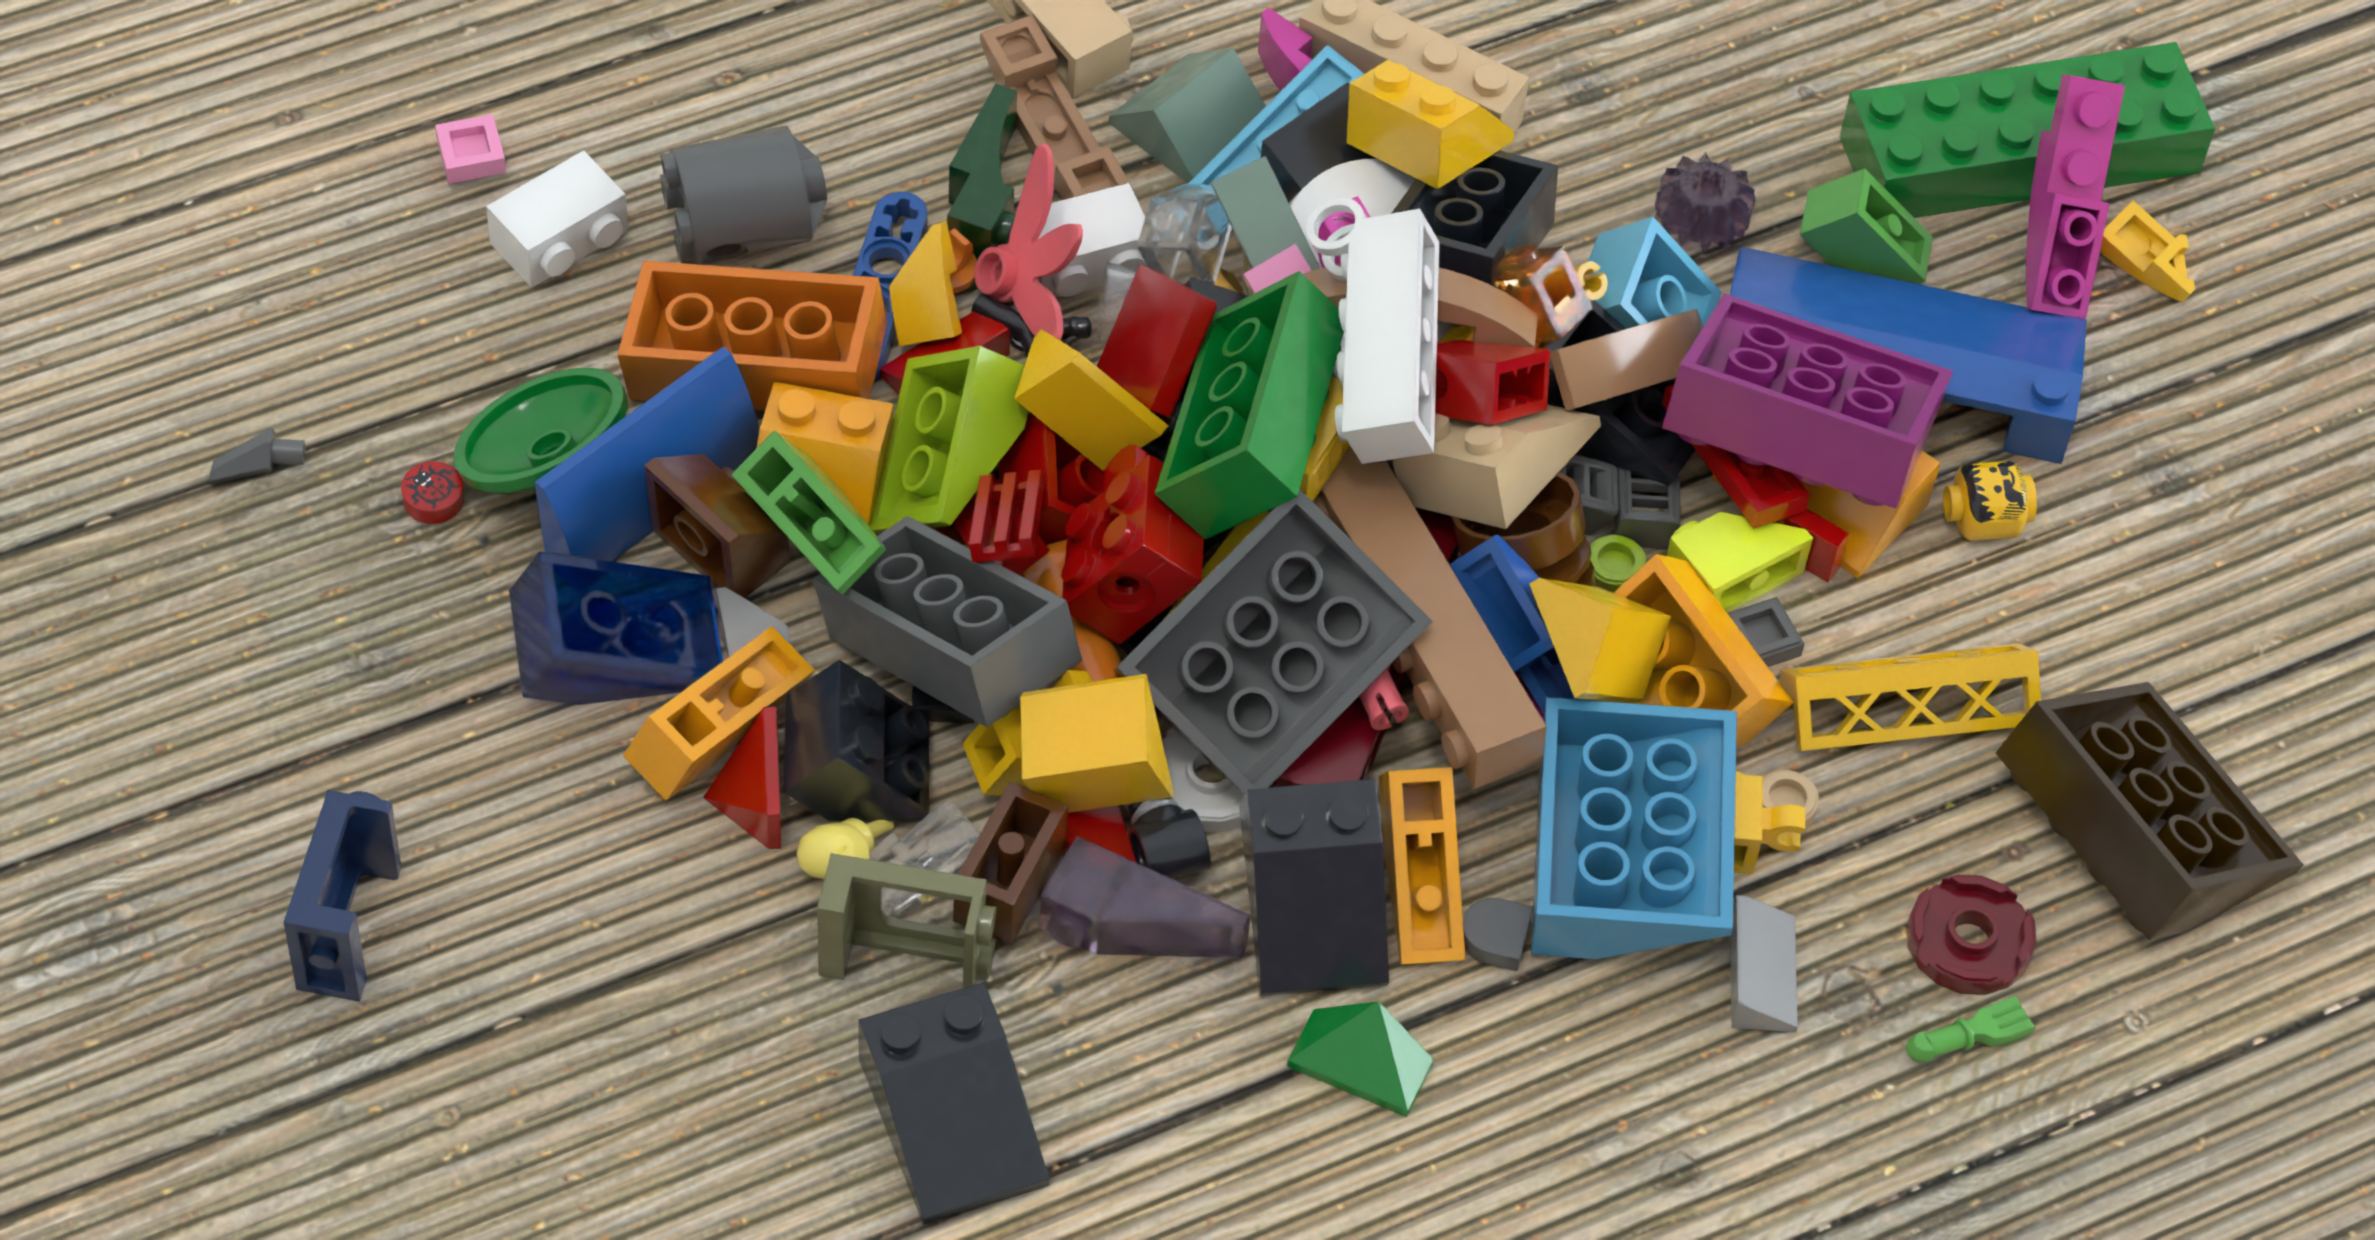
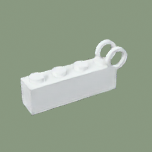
(1386, 326)

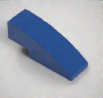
(1501, 593)

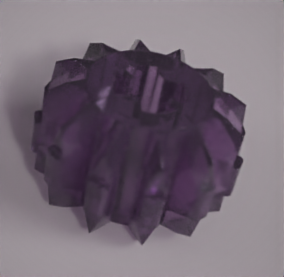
(1705, 202)

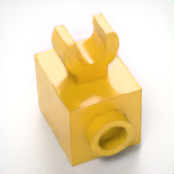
(1757, 825)

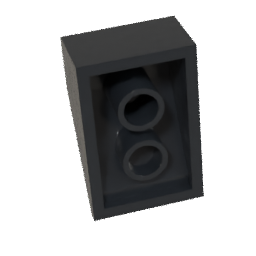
(1630, 422)
(1316, 886)
(951, 1102)

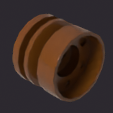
(1543, 535)

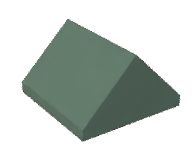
(1191, 111)

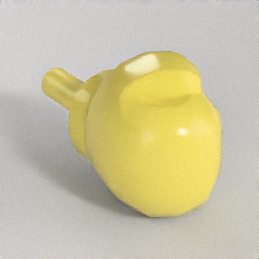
(844, 838)

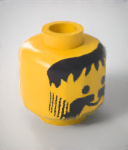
(1990, 500)

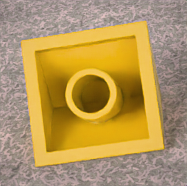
(1083, 402)
(1601, 639)
(1094, 744)

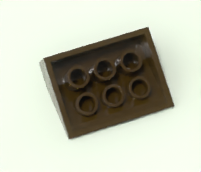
(2145, 807)

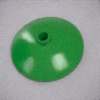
(537, 428)

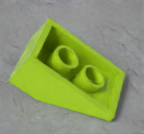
(946, 432)

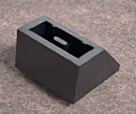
(855, 749)

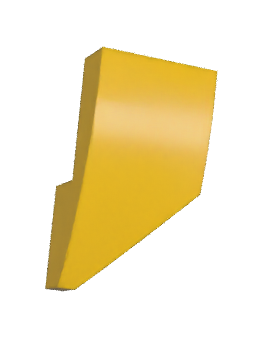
(923, 291)

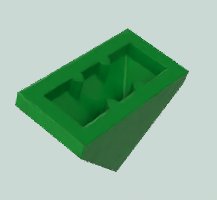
(1363, 1054)

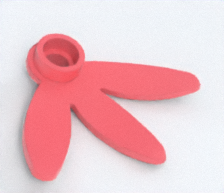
(1014, 268)

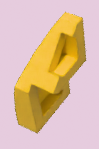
(2148, 252)

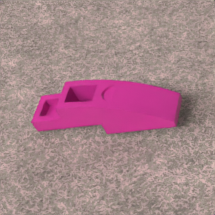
(2066, 196)

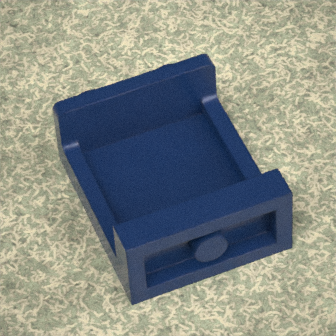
(322, 936)

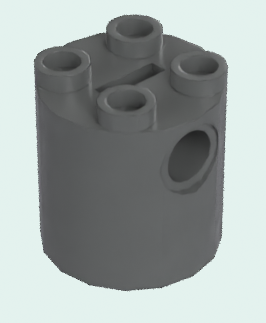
(742, 195)

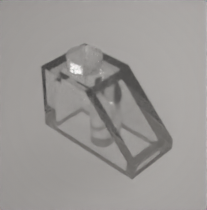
(1185, 233)

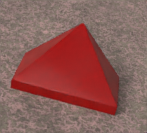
(750, 782)

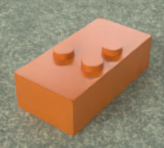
(774, 323)

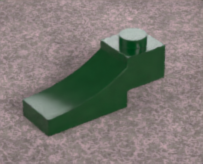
(976, 189)

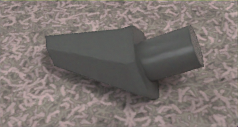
(257, 457)

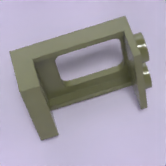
(853, 915)

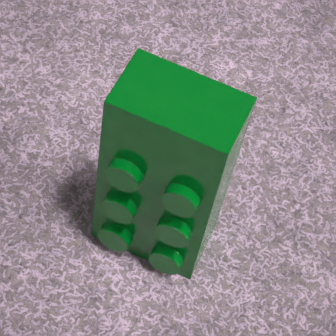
(1252, 406)

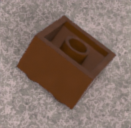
(714, 522)

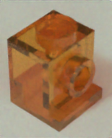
(1547, 286)

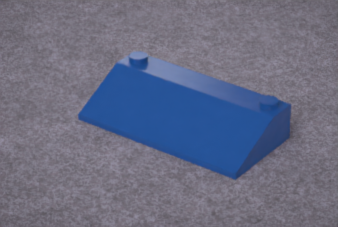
(1998, 350)

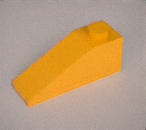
(715, 712)
(1423, 864)

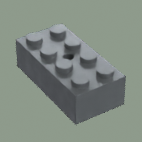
(952, 624)

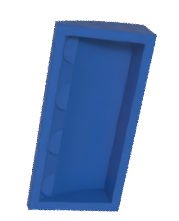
(599, 495)

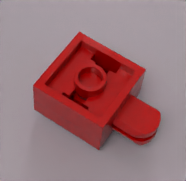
(1128, 550)

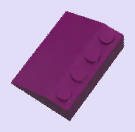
(1806, 401)

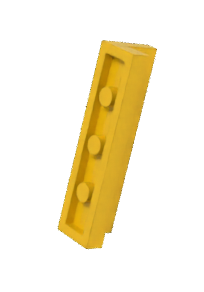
(1906, 673)

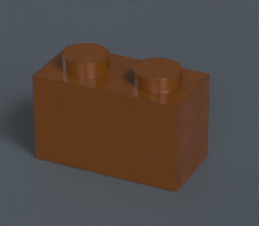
(1015, 857)

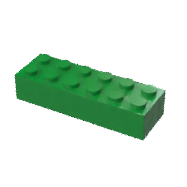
(1979, 133)

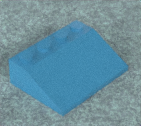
(1633, 828)

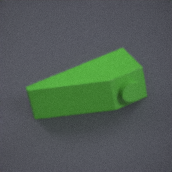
(810, 510)

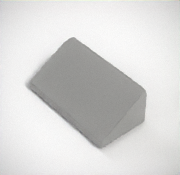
(1763, 967)

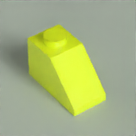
(1741, 560)

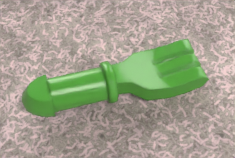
(1990, 1025)

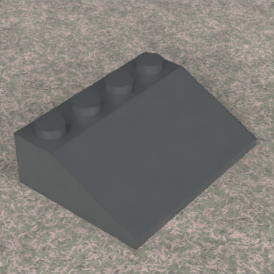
(1274, 644)

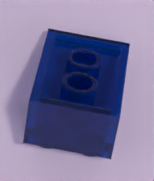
(610, 629)

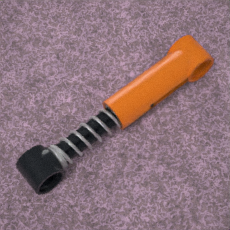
(1161, 831)

